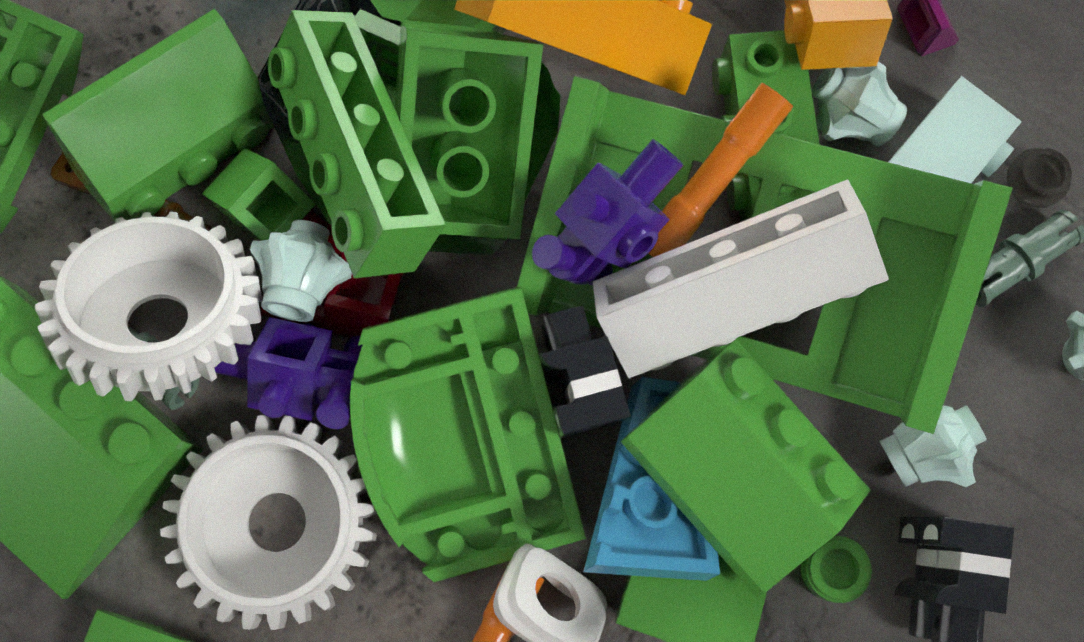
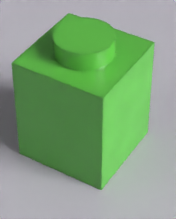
(258, 196)

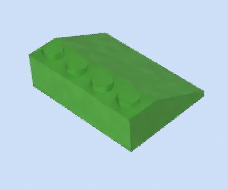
(71, 460)

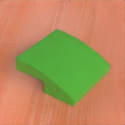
(692, 609)

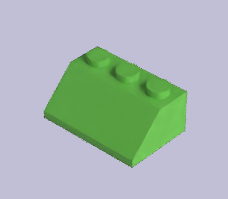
(162, 119)
(470, 121)
(746, 467)

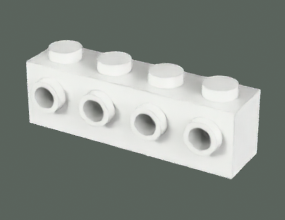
(739, 280)

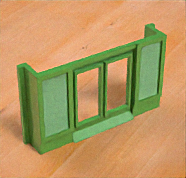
(875, 349)

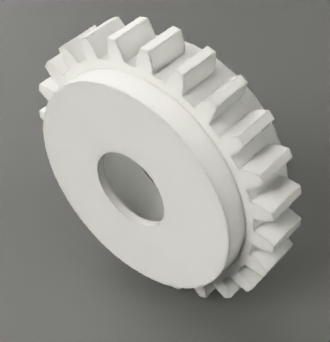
(139, 262)
(217, 510)

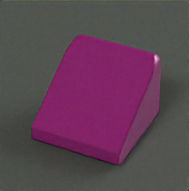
(927, 25)

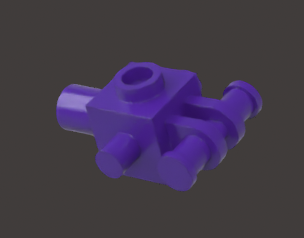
(609, 219)
(295, 371)

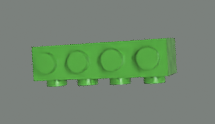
(743, 66)
(354, 144)

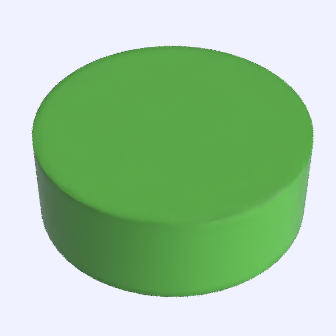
(837, 571)

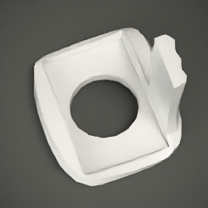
(522, 613)

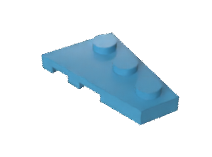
(637, 522)

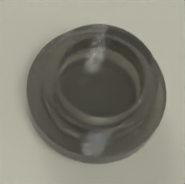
(1039, 177)

